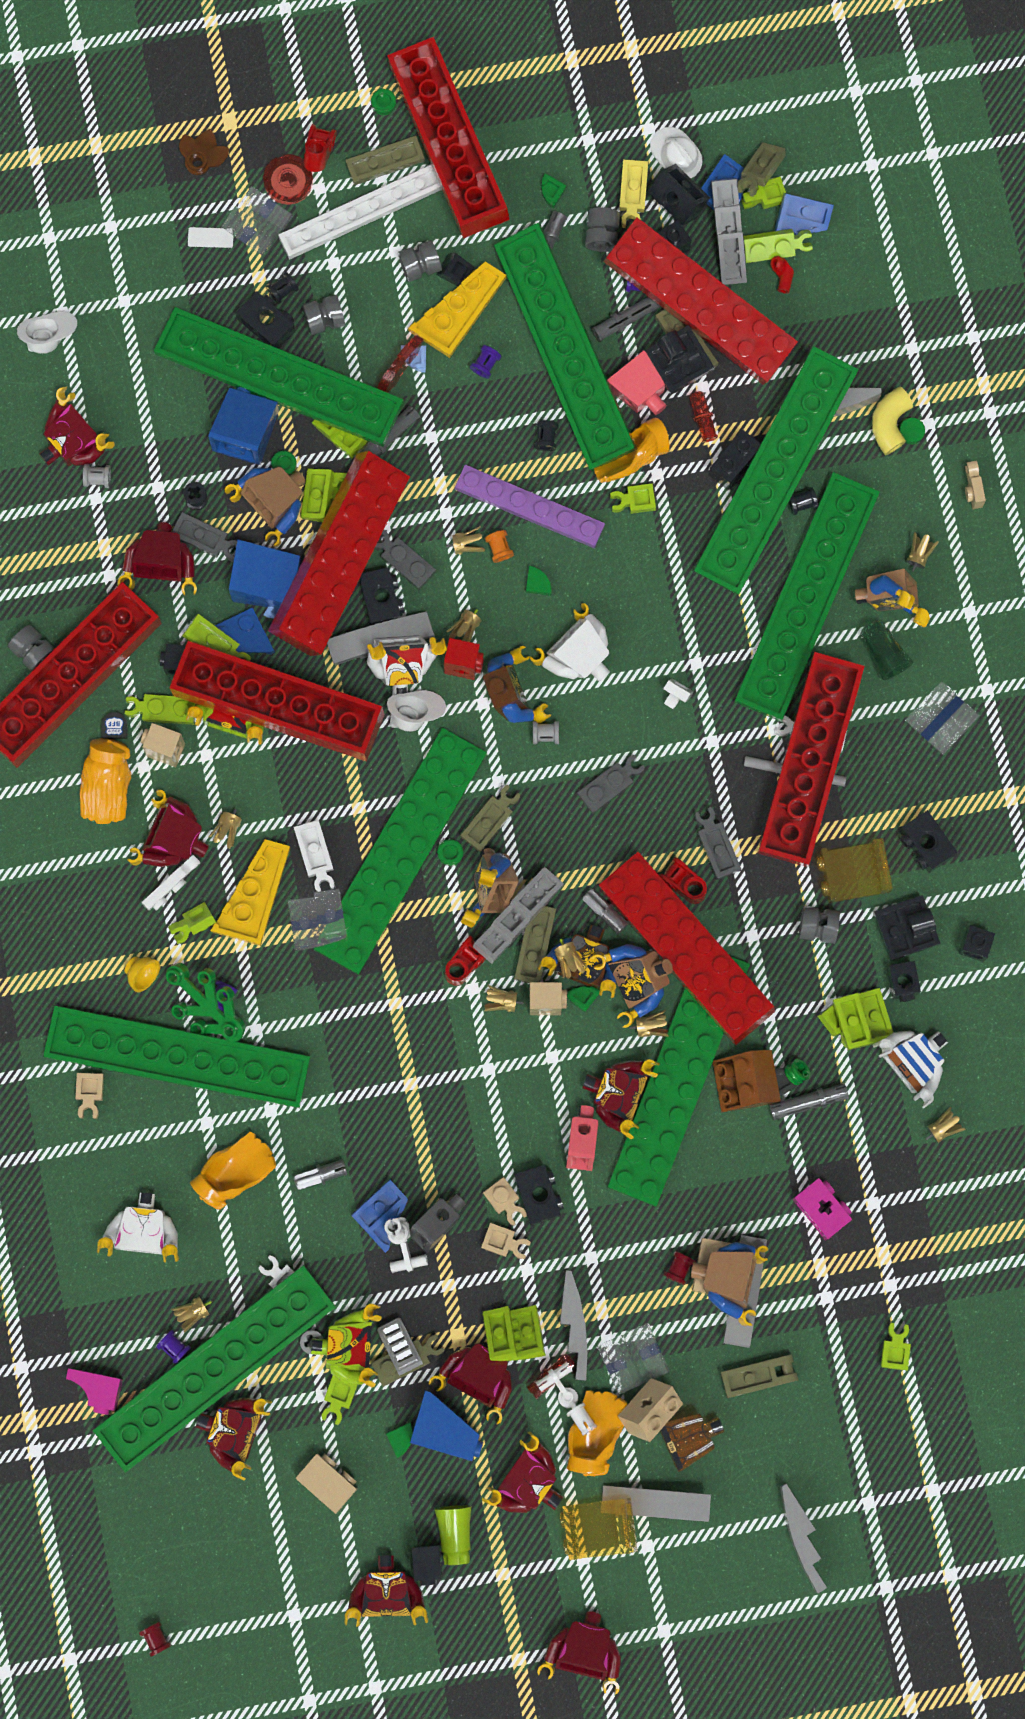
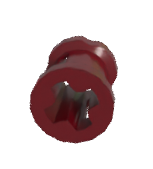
(679, 1268)
(155, 1639)

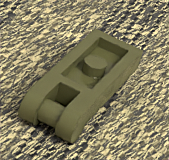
(758, 1376)

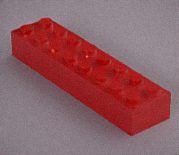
(448, 137)
(700, 301)
(339, 553)
(73, 672)
(277, 701)
(811, 759)
(694, 953)

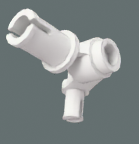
(398, 1233)
(568, 1398)

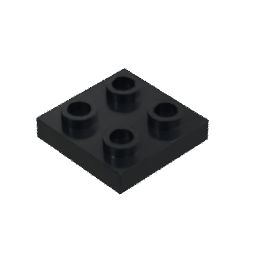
(679, 359)
(907, 928)

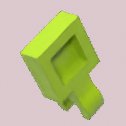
(768, 196)
(194, 921)

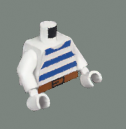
(915, 1061)

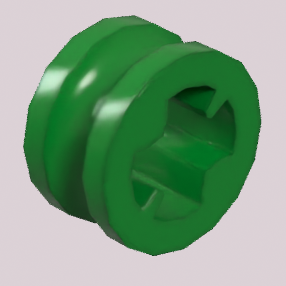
(797, 1072)

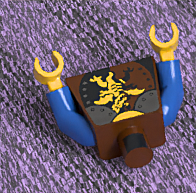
(507, 691)
(585, 948)

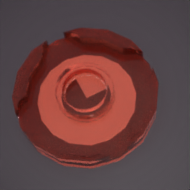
(287, 179)

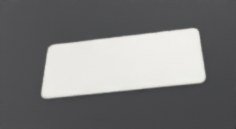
(209, 237)

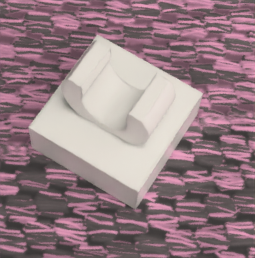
(677, 692)

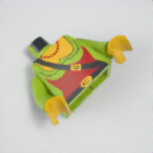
(226, 723)
(349, 1347)

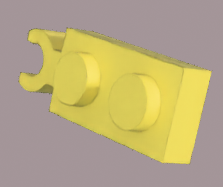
(633, 189)

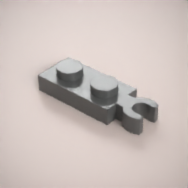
(204, 536)
(405, 561)
(609, 785)
(717, 846)

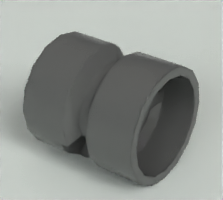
(602, 229)
(419, 261)
(324, 314)
(28, 644)
(810, 921)

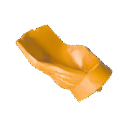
(650, 441)
(105, 781)
(233, 1171)
(592, 1451)

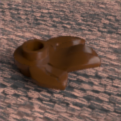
(202, 149)

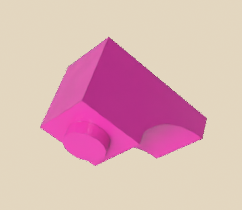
(101, 1390)

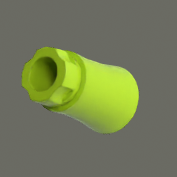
(454, 1533)

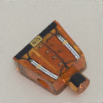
(690, 1439)

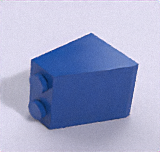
(243, 426)
(262, 575)
(444, 1431)

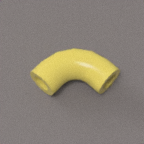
(886, 417)

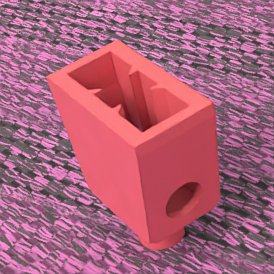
(639, 385)
(582, 1147)

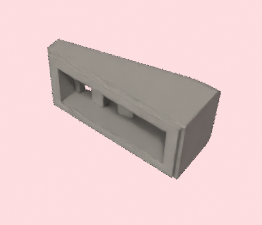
(396, 1339)

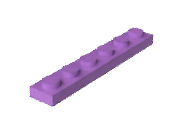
(529, 506)

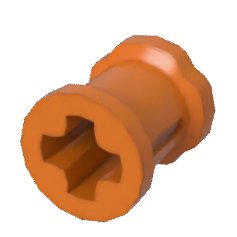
(499, 546)

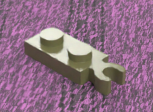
(761, 167)
(489, 820)
(386, 1370)

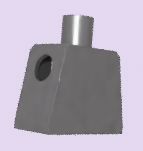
(430, 1229)

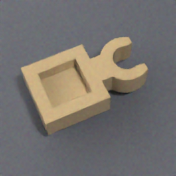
(974, 491)
(89, 1089)
(502, 1198)
(501, 1240)

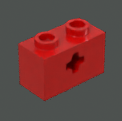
(463, 659)

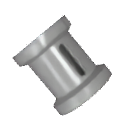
(96, 475)
(546, 732)

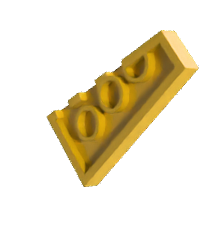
(458, 311)
(251, 904)

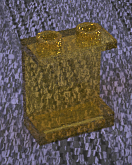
(855, 871)
(599, 1529)

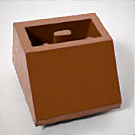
(746, 1080)

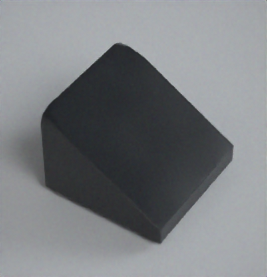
(455, 269)

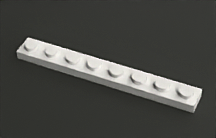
(359, 212)

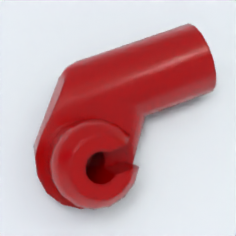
(784, 272)

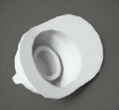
(674, 146)
(45, 332)
(414, 708)

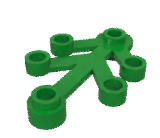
(207, 1004)

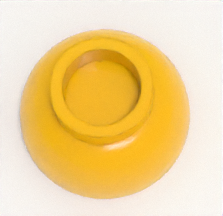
(141, 972)

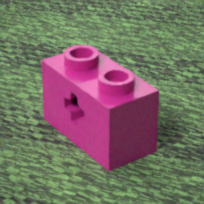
(808, 1203)

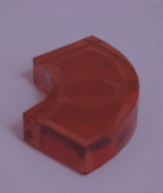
(400, 364)

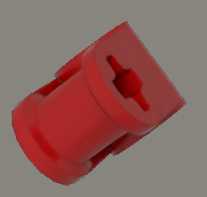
(318, 148)
(683, 880)
(465, 958)

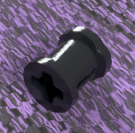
(285, 280)
(546, 435)
(803, 501)
(195, 503)

